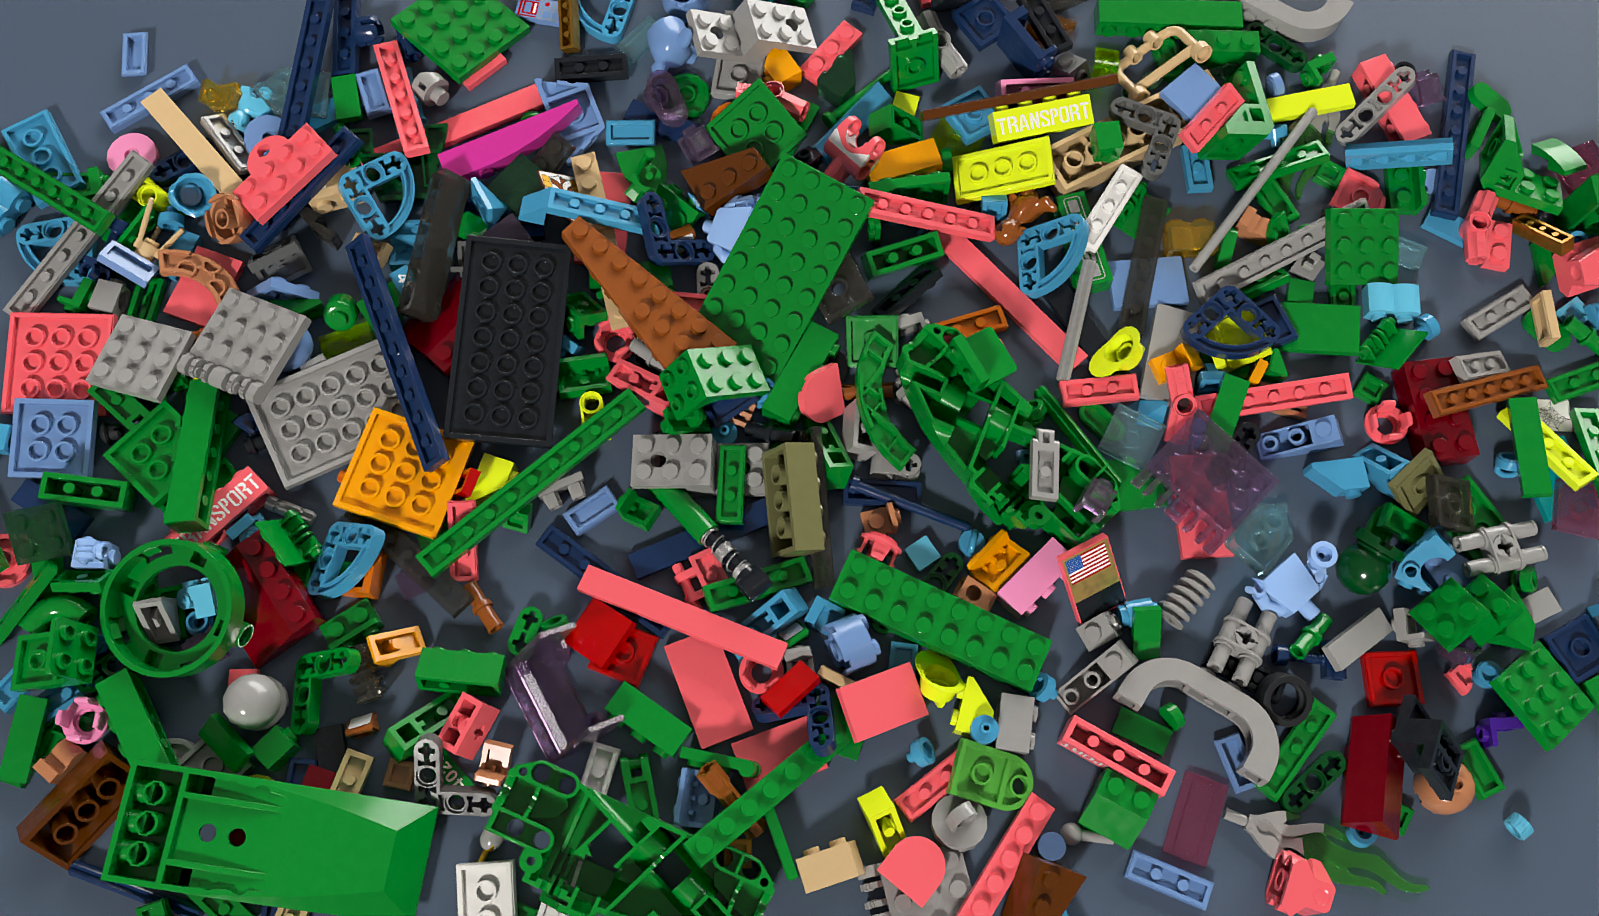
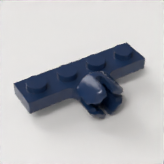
(351, 35)

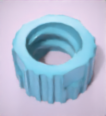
(1518, 826)

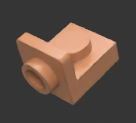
(881, 520)

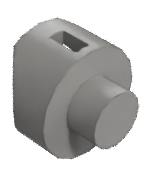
(436, 88)

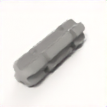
(281, 507)

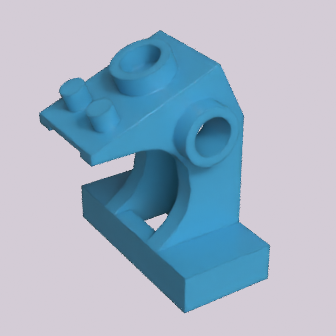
(1429, 546)

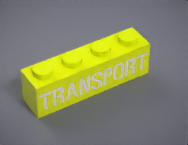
(1040, 119)

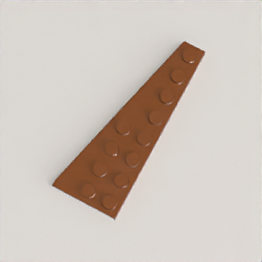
(644, 302)

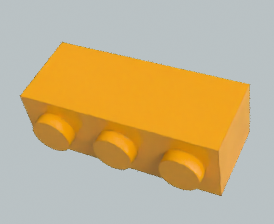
(915, 159)

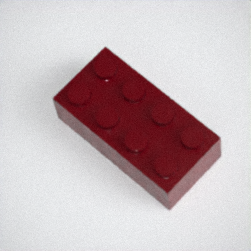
(1449, 436)

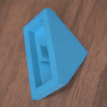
(487, 203)

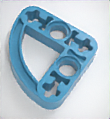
(602, 31)
(364, 185)
(43, 229)
(1036, 249)
(340, 538)

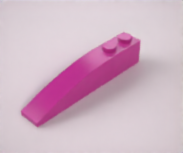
(498, 149)

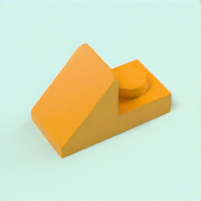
(1181, 354)
(395, 645)

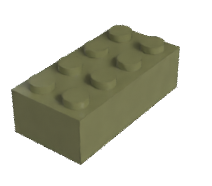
(793, 500)

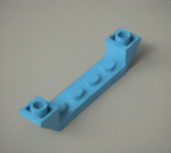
(590, 208)

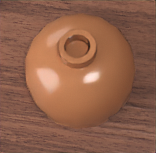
(227, 218)
(1462, 796)

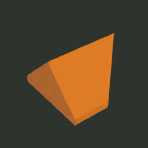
(371, 583)

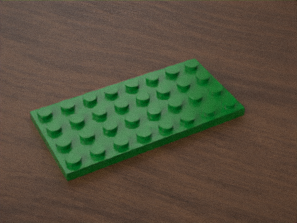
(785, 261)

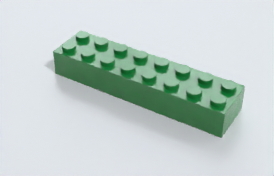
(940, 622)

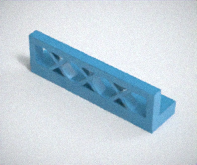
(1399, 154)

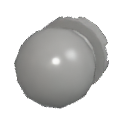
(255, 702)

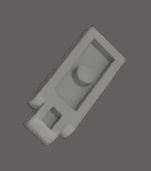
(1044, 466)

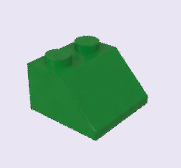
(1117, 808)

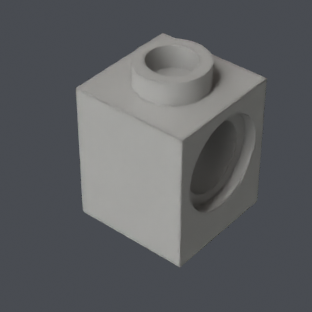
(110, 297)

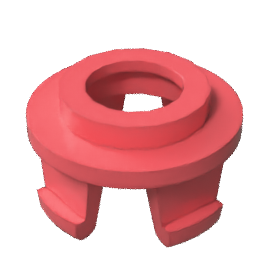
(605, 333)
(1399, 421)
(879, 547)
(753, 686)

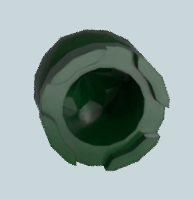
(1366, 564)

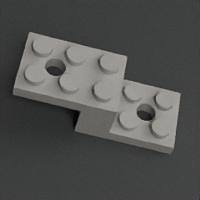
(751, 31)
(690, 464)

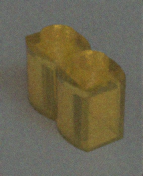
(1187, 238)

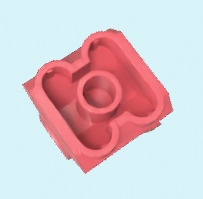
(1578, 268)
(1299, 885)

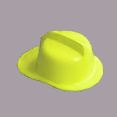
(1118, 354)
(938, 677)

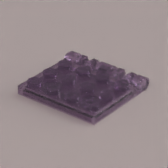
(1207, 477)

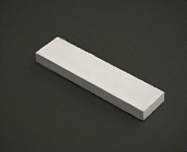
(1111, 205)

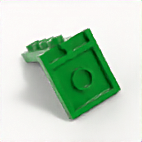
(913, 51)

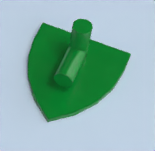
(634, 160)

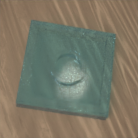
(1131, 437)

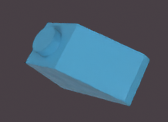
(1381, 466)
(1340, 476)

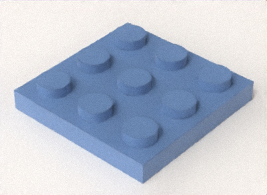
(52, 437)

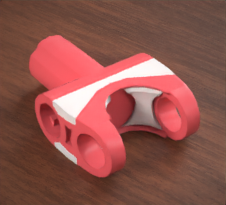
(849, 158)

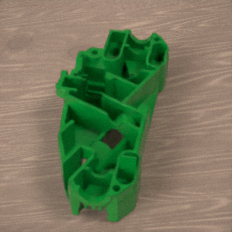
(635, 888)

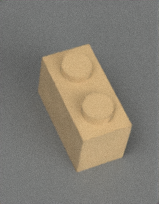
(830, 866)

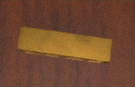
(569, 26)
(1543, 234)

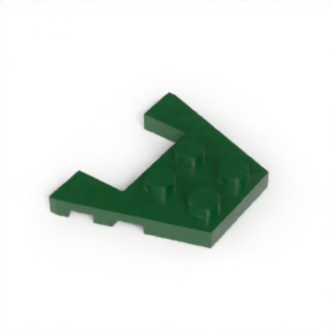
(422, 166)

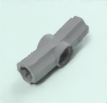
(949, 58)

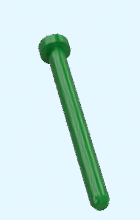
(831, 118)

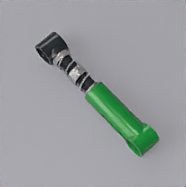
(749, 578)

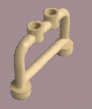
(1199, 51)

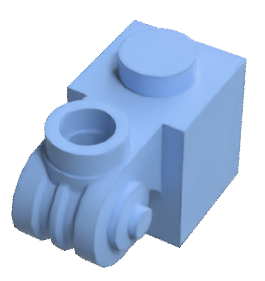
(94, 554)

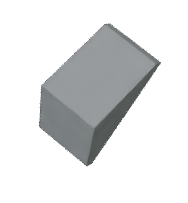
(159, 619)

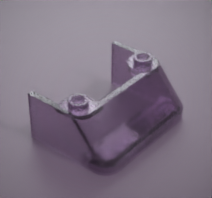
(550, 699)

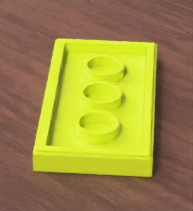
(1003, 170)

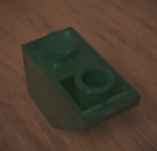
(839, 81)

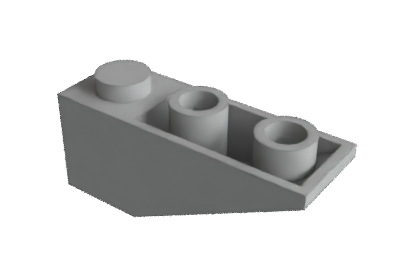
(1096, 676)

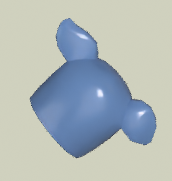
(670, 44)

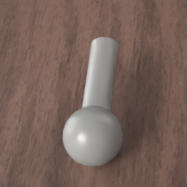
(1074, 834)

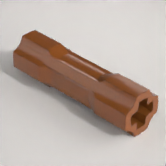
(719, 785)

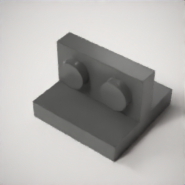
(281, 260)

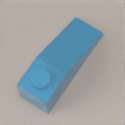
(777, 613)

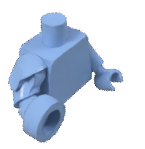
(728, 224)
(1293, 584)

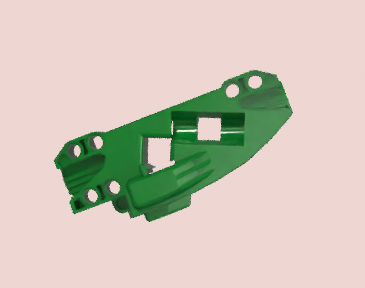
(968, 446)

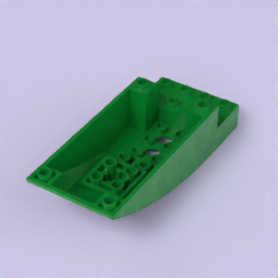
(300, 847)

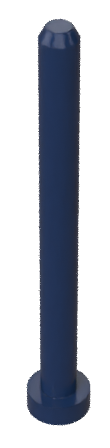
(857, 485)

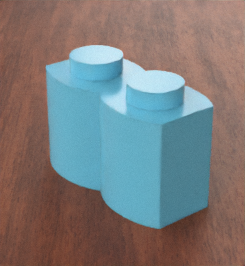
(1391, 300)

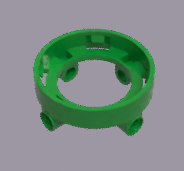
(134, 581)

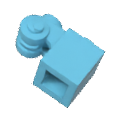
(198, 596)

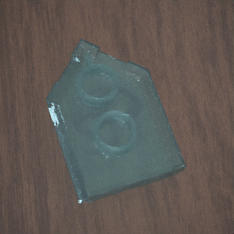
(275, 88)
(1262, 537)

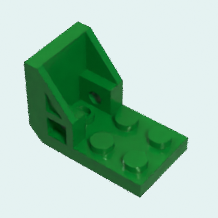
(1247, 125)
(1504, 173)

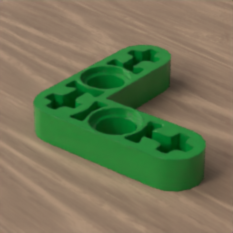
(307, 713)

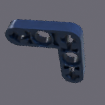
(174, 160)
(663, 241)
(808, 707)

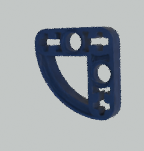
(1224, 309)

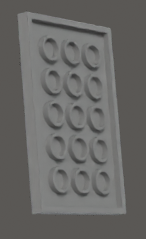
(320, 412)

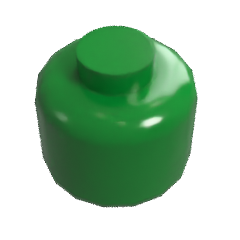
(341, 312)

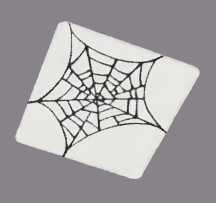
(1555, 416)

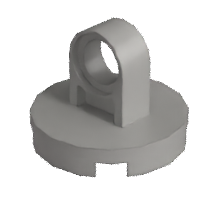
(958, 823)

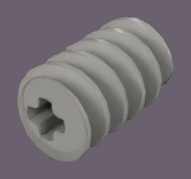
(1184, 596)

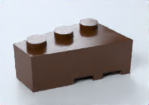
(727, 177)
(1041, 888)

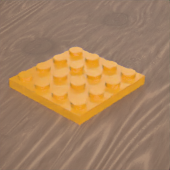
(389, 480)

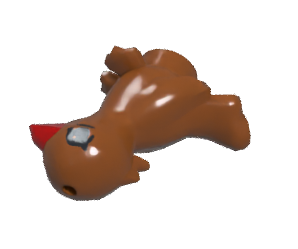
(1023, 210)

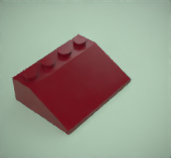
(436, 339)
(274, 601)

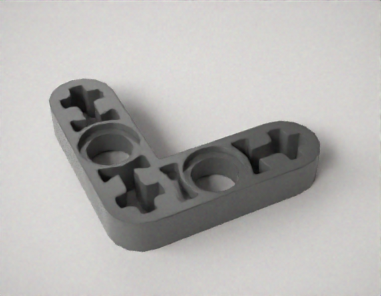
(1154, 127)
(441, 793)

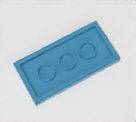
(43, 146)

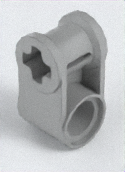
(883, 470)

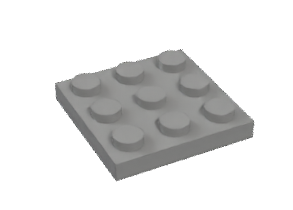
(140, 358)

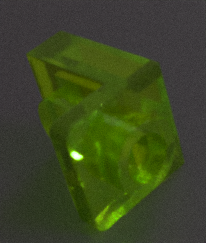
(1105, 62)

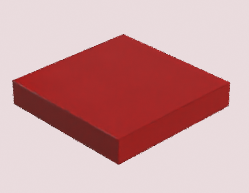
(600, 633)
(631, 659)
(1390, 676)

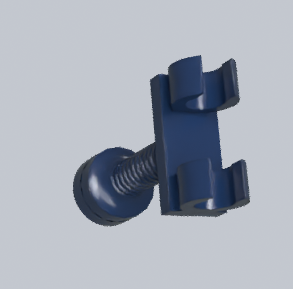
(116, 228)
(1281, 656)

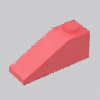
(642, 383)

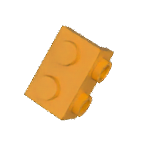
(997, 561)

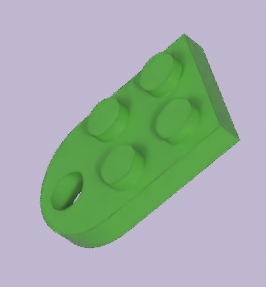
(987, 776)

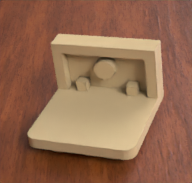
(329, 198)

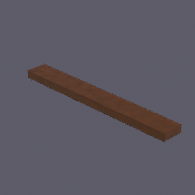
(1018, 97)

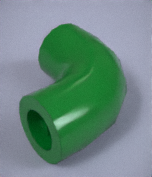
(68, 606)

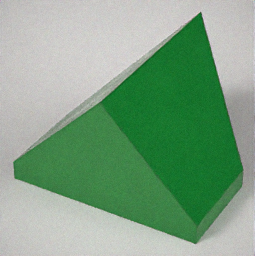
(1520, 632)

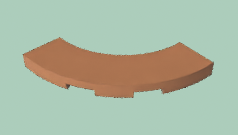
(198, 268)

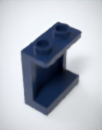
(1022, 48)

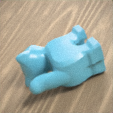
(248, 108)

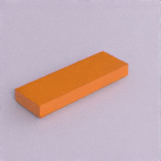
(979, 320)

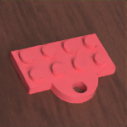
(282, 171)

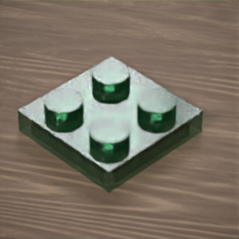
(38, 533)

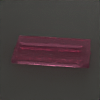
(1195, 818)

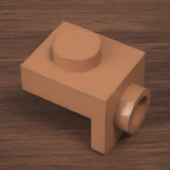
(494, 763)

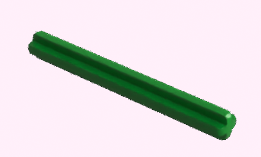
(1071, 429)

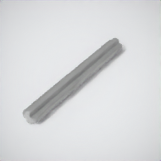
(1076, 320)

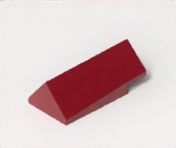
(1372, 777)

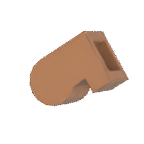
(1252, 227)
(974, 593)
(60, 761)

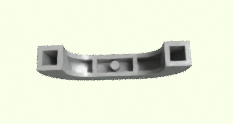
(1296, 24)
(1224, 698)

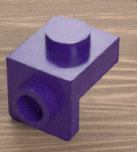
(1487, 728)

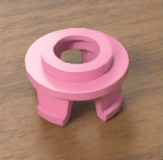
(69, 720)

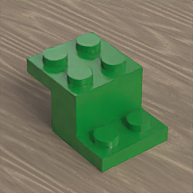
(1458, 612)

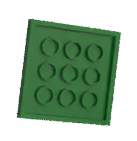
(460, 33)

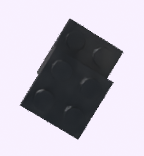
(1427, 747)

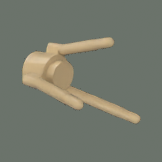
(149, 247)

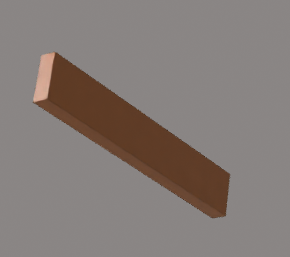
(1485, 391)

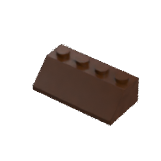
(78, 807)

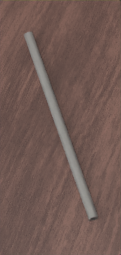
(1252, 190)

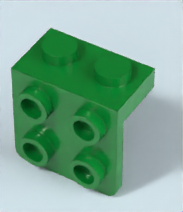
(981, 359)

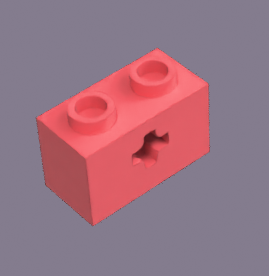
(468, 726)

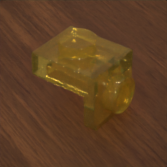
(220, 97)

